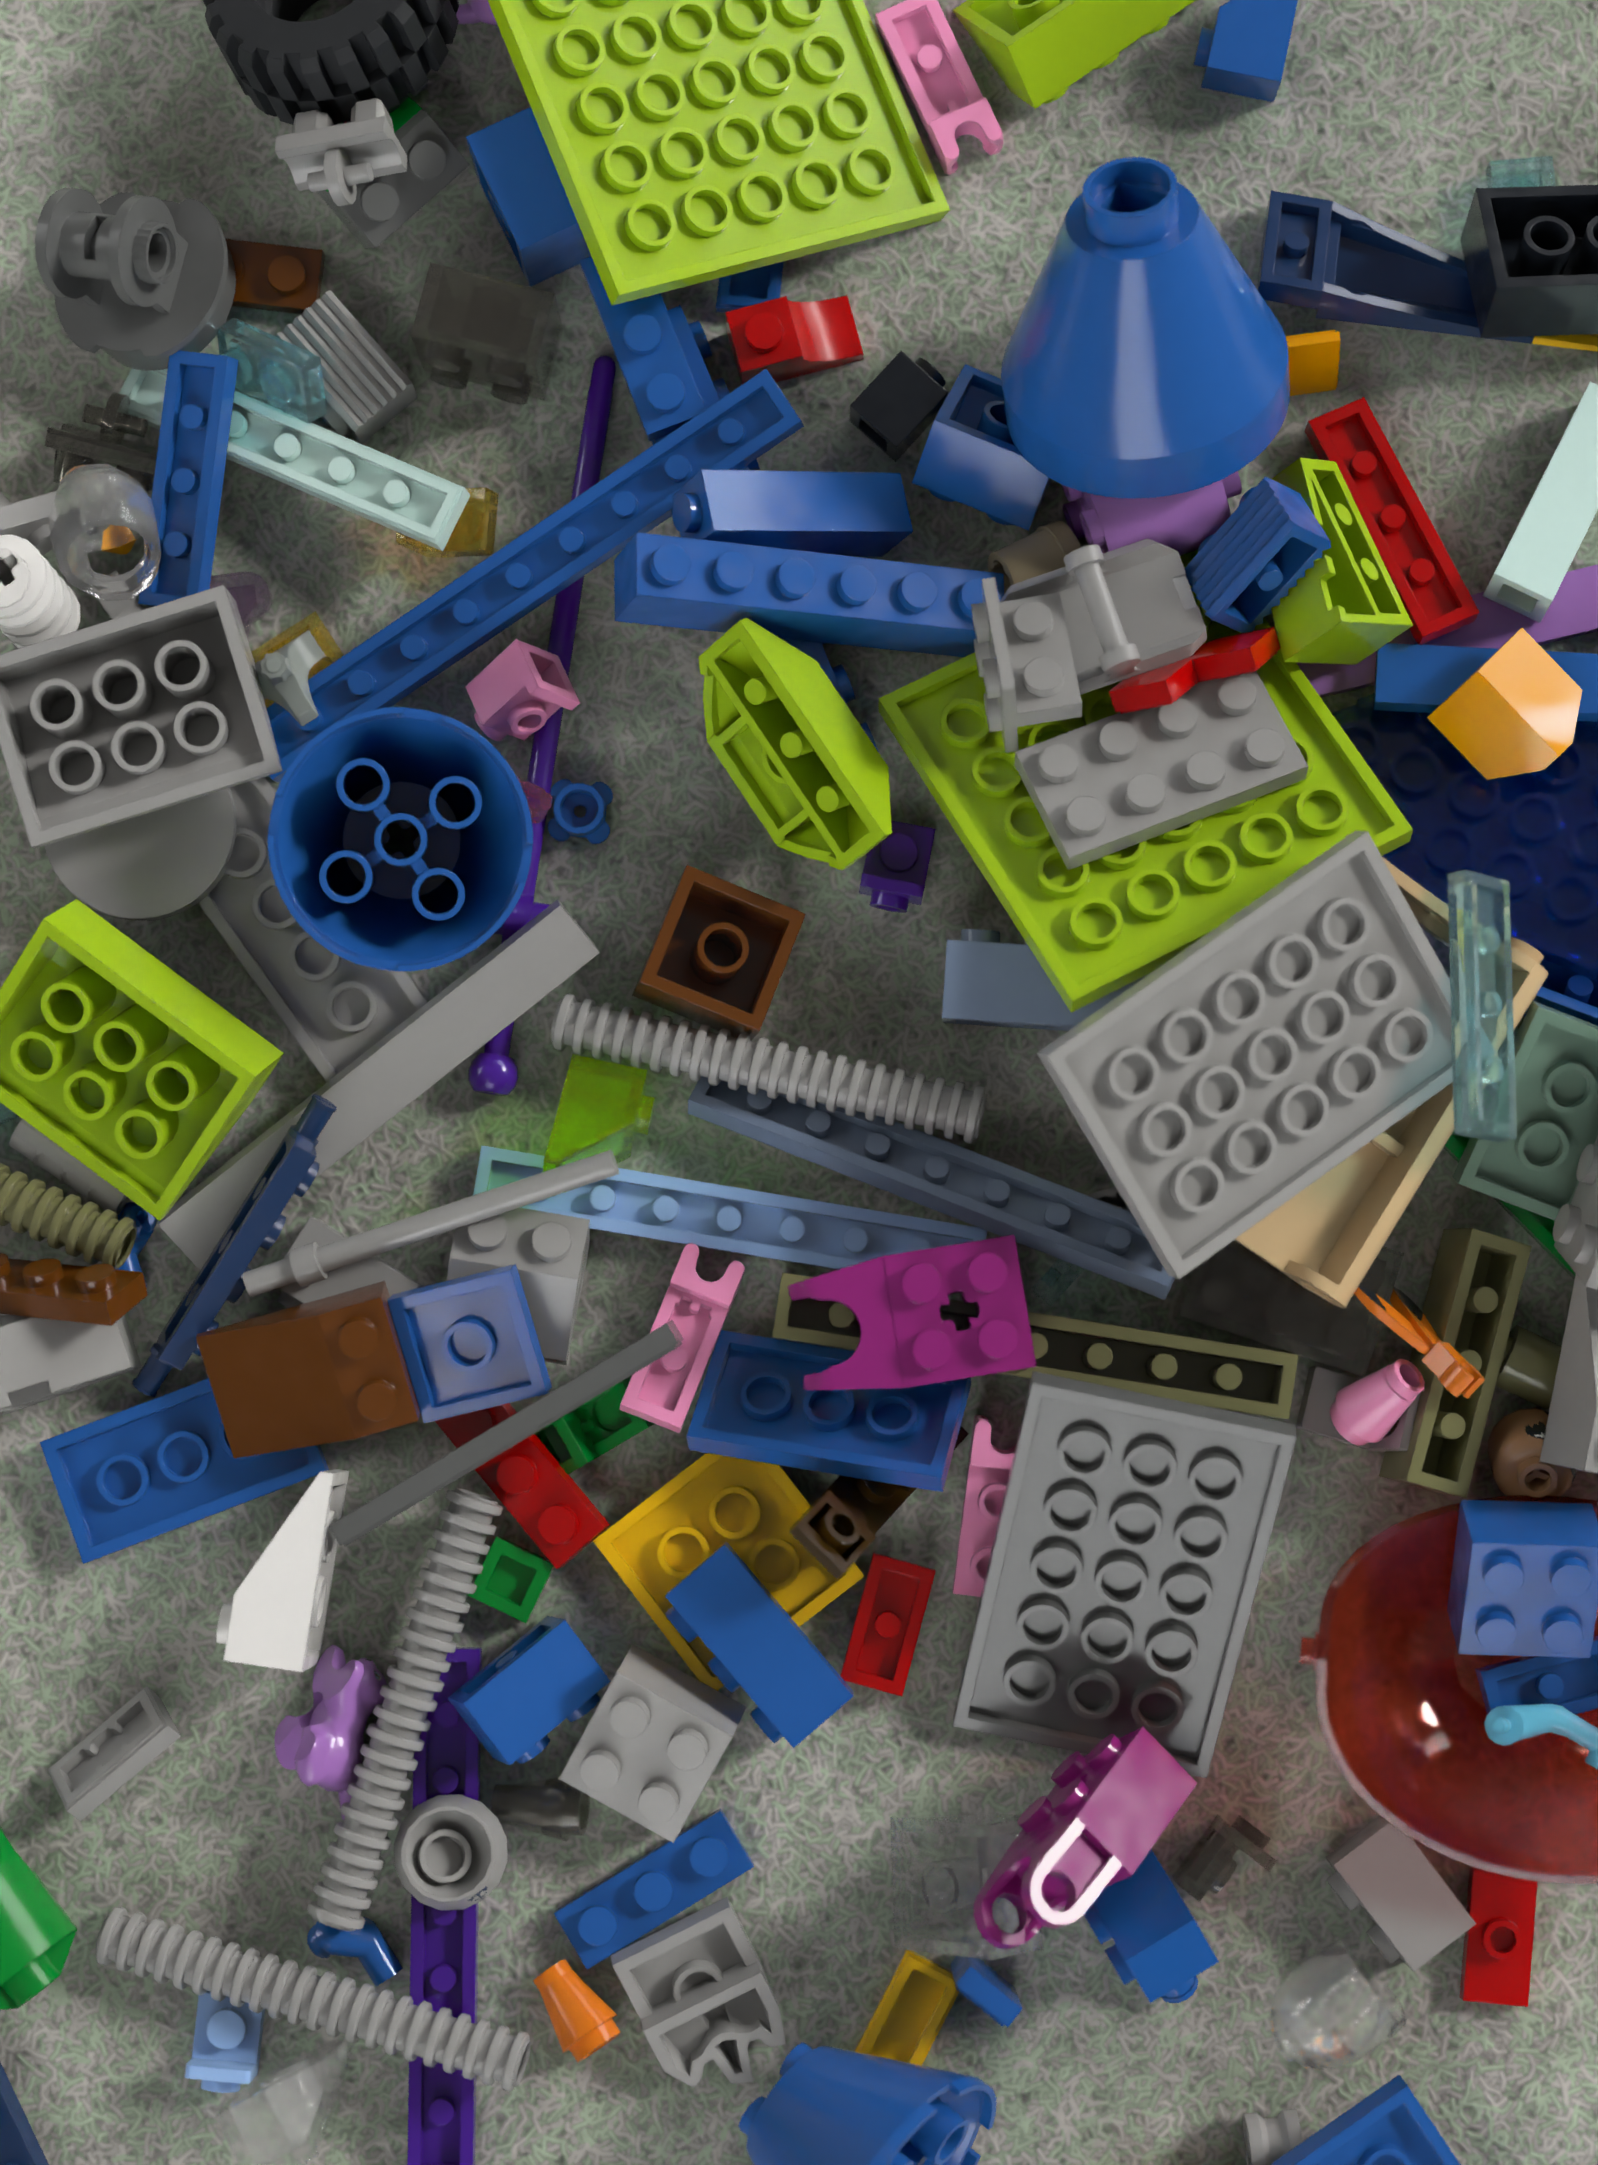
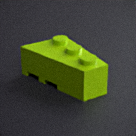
(1347, 599)

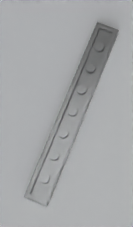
(397, 1067)

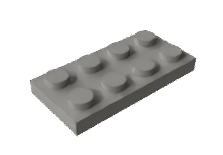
(1159, 767)

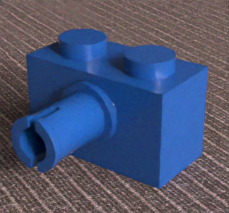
(1151, 1933)

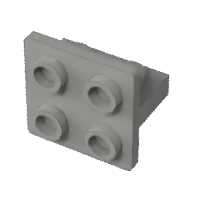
(1024, 662)

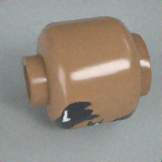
(1516, 1453)

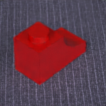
(792, 337)

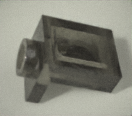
(1211, 1861)

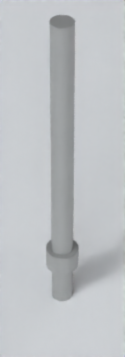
(311, 1263)

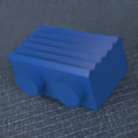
(1256, 556)

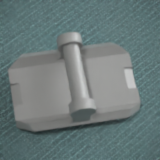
(1122, 610)

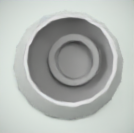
(450, 1852)

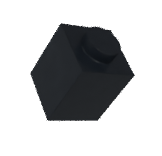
(899, 404)

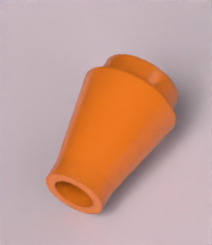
(576, 2012)

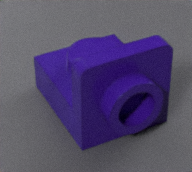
(898, 868)

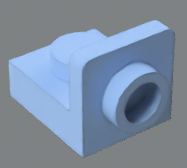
(225, 2045)

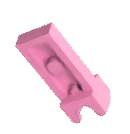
(937, 79)
(698, 1309)
(981, 1508)

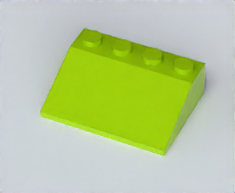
(123, 1058)

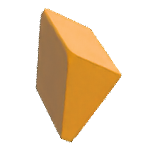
(1313, 362)

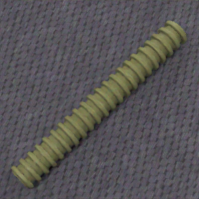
(64, 1220)

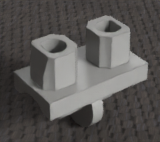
(342, 154)

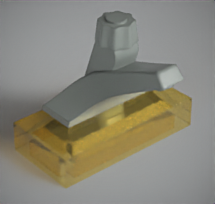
(290, 661)

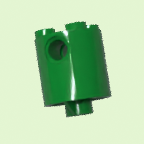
(32, 1931)

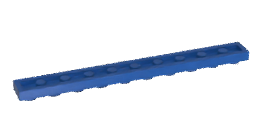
(539, 562)

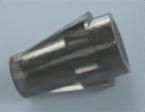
(542, 1807)

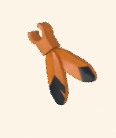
(1412, 1326)

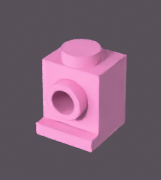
(520, 691)

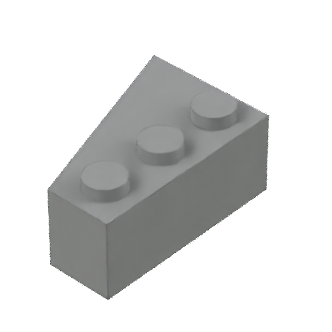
(58, 1356)

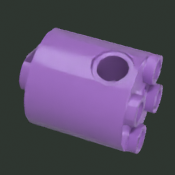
(1172, 520)

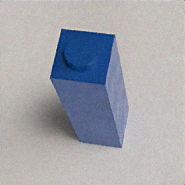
(796, 510)

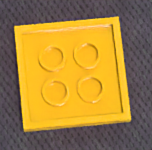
(698, 1512)

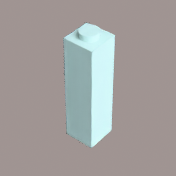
(1553, 519)

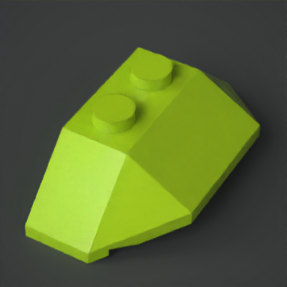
(794, 747)

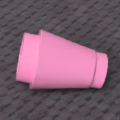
(1375, 1403)

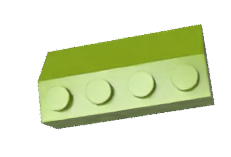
(1053, 43)

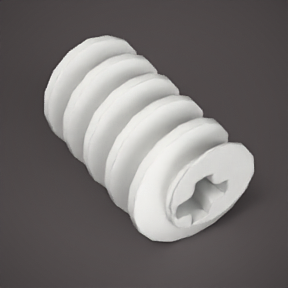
(32, 595)

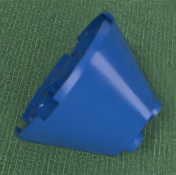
(333, 830)
(866, 2111)

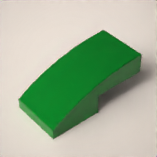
(591, 1429)

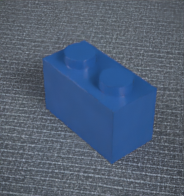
(530, 1691)

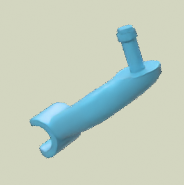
(1518, 1722)

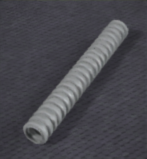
(768, 1068)
(404, 1711)
(313, 1998)

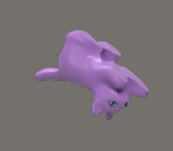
(329, 1737)

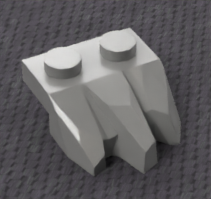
(701, 1994)

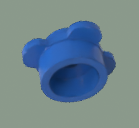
(567, 799)

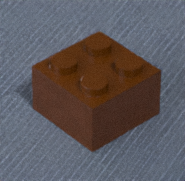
(718, 953)

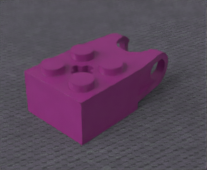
(901, 1321)
(1084, 1834)

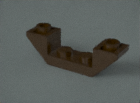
(848, 1517)

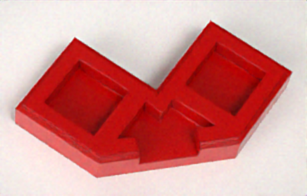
(1211, 661)

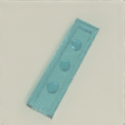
(1481, 1006)

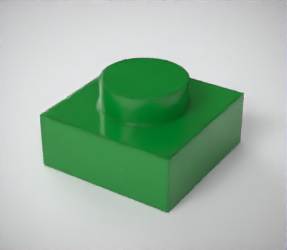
(512, 1579)

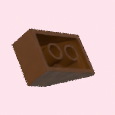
(310, 1374)

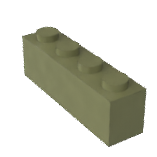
(1473, 1310)

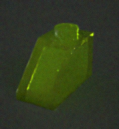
(599, 1111)

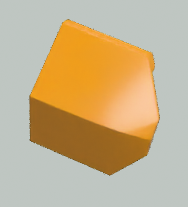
(1511, 711)

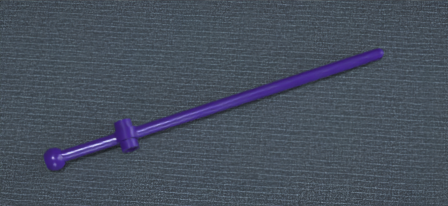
(494, 1069)

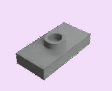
(113, 1753)

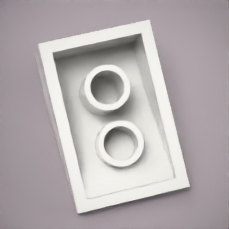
(285, 1597)

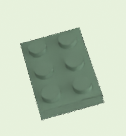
(1553, 1116)

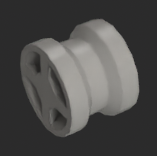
(1270, 2137)

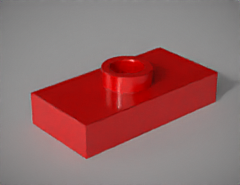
(887, 1624)
(1501, 1942)

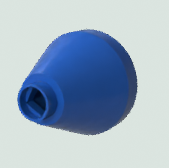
(1143, 346)

